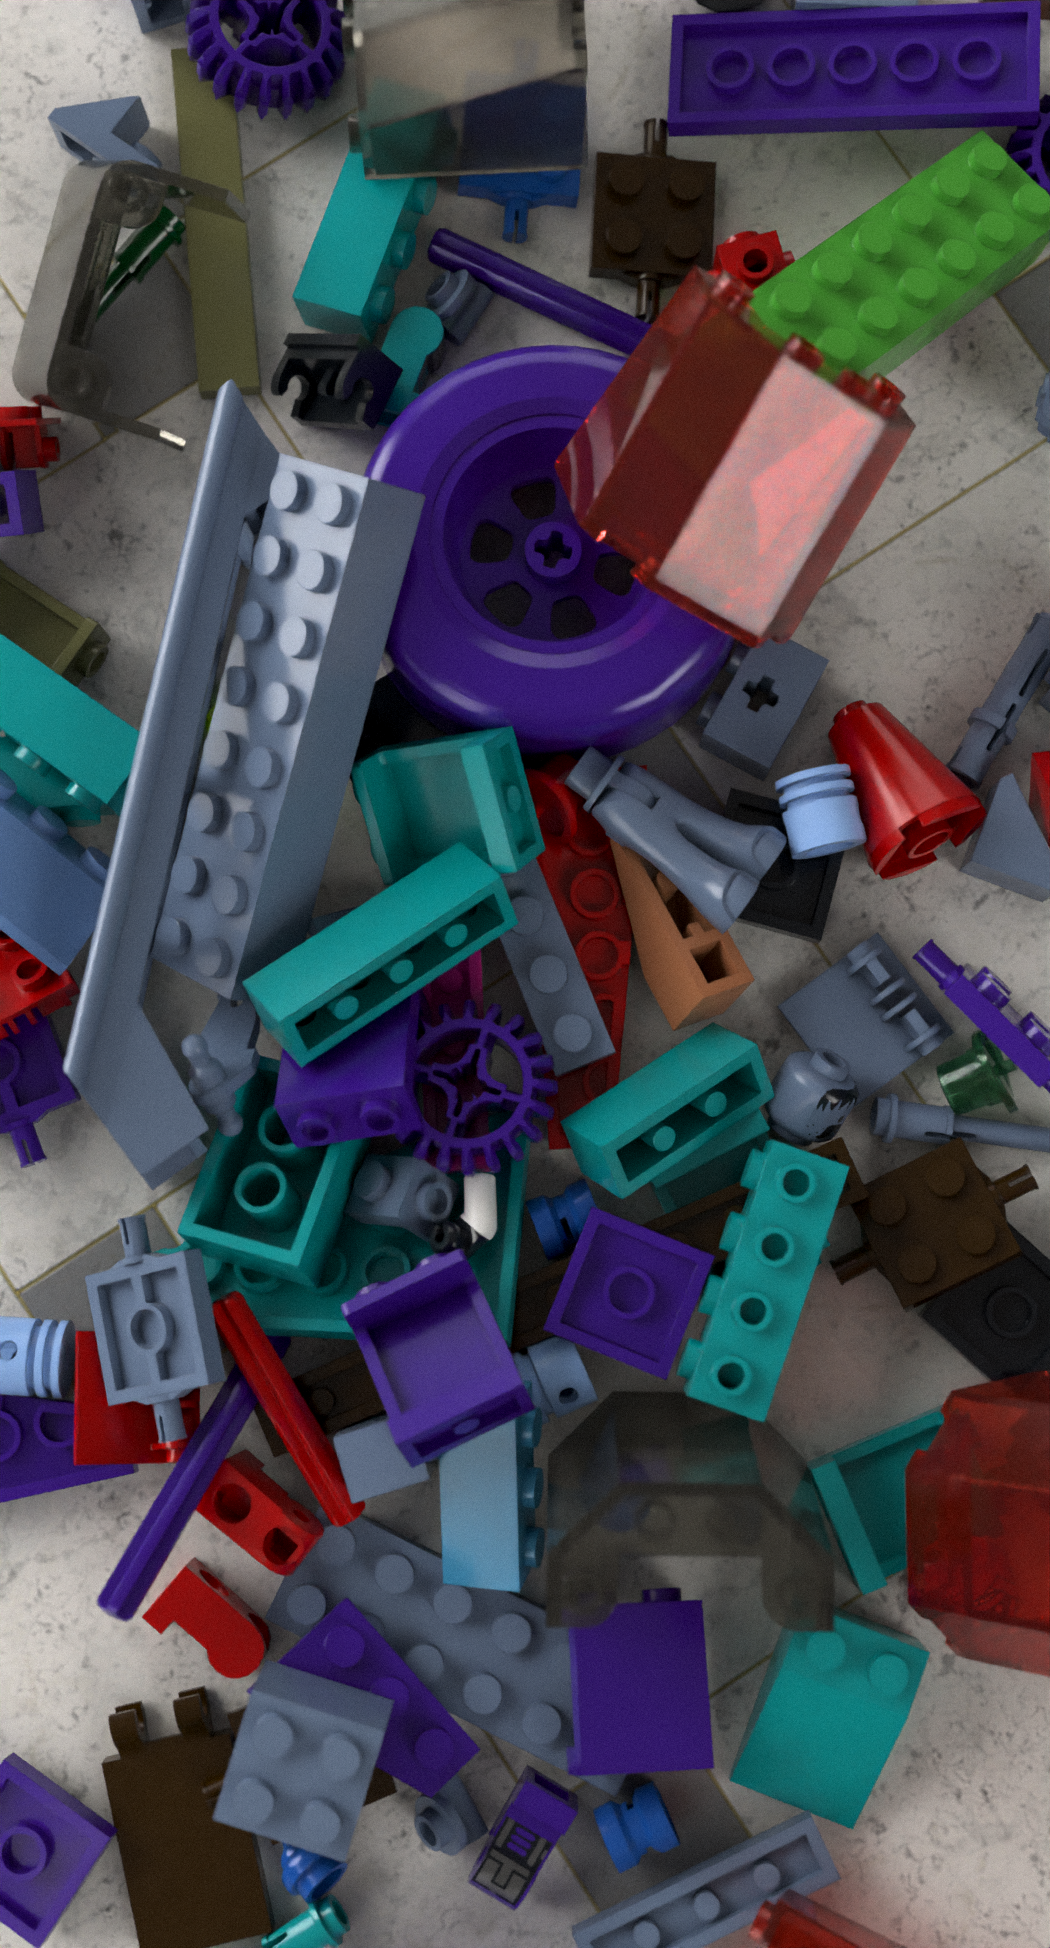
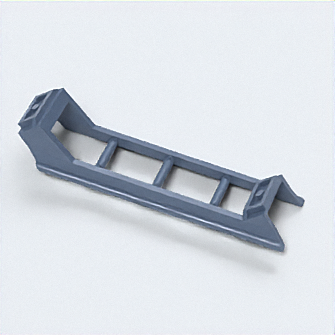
(111, 1044)

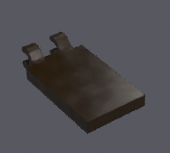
(183, 1872)

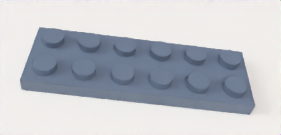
(470, 1646)

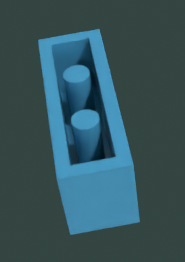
(490, 1506)

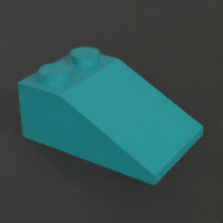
(830, 1715)

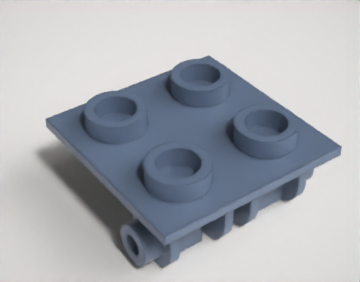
(868, 1015)

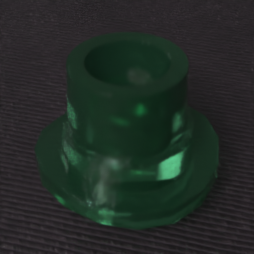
(977, 1077)

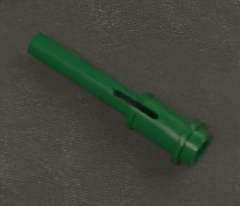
(140, 254)

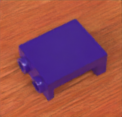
(358, 1084)
(437, 1357)
(641, 1689)

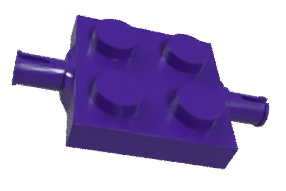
(986, 1003)
(32, 1083)

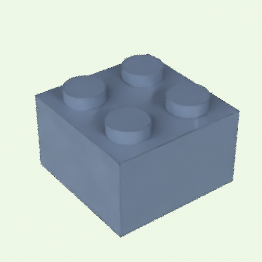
(303, 1760)

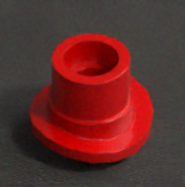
(553, 800)

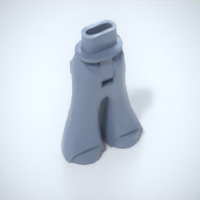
(700, 852)

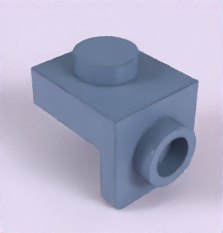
(401, 1194)

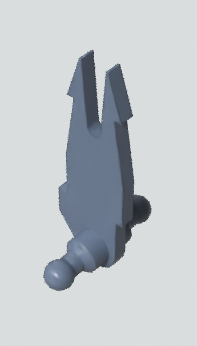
(223, 1060)

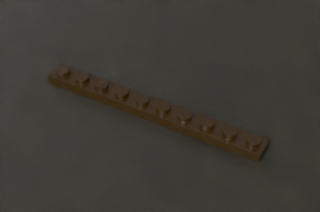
(345, 1390)

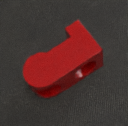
(260, 1514)
(215, 1618)

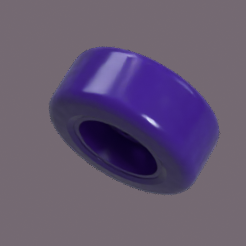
(456, 663)

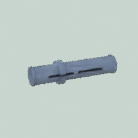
(996, 720)

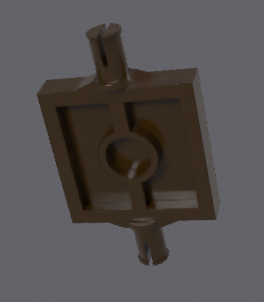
(651, 218)
(934, 1225)

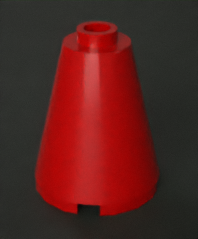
(902, 791)

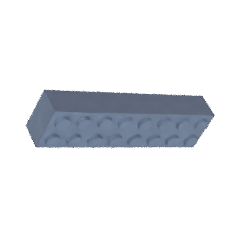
(286, 722)

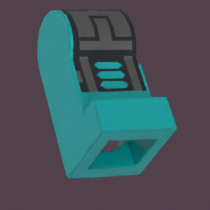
(419, 348)

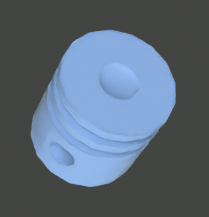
(820, 811)
(36, 1356)
(557, 1376)

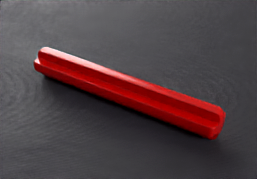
(285, 1407)

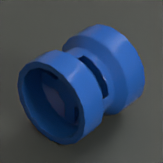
(546, 1215)
(635, 1827)

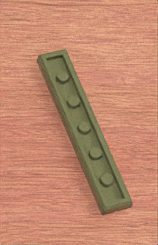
(215, 244)

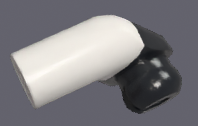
(477, 1222)

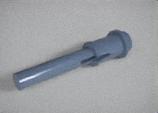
(939, 1124)

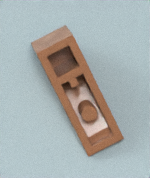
(681, 955)

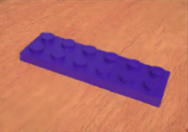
(855, 69)

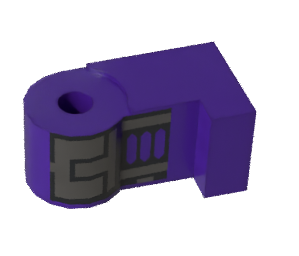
(523, 1837)

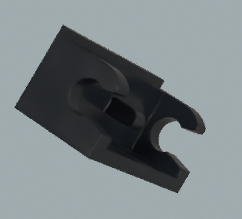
(340, 378)

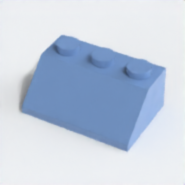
(46, 881)

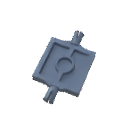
(154, 1327)

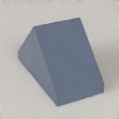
(1009, 844)

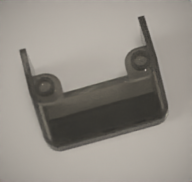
(91, 208)

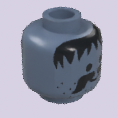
(811, 1096)

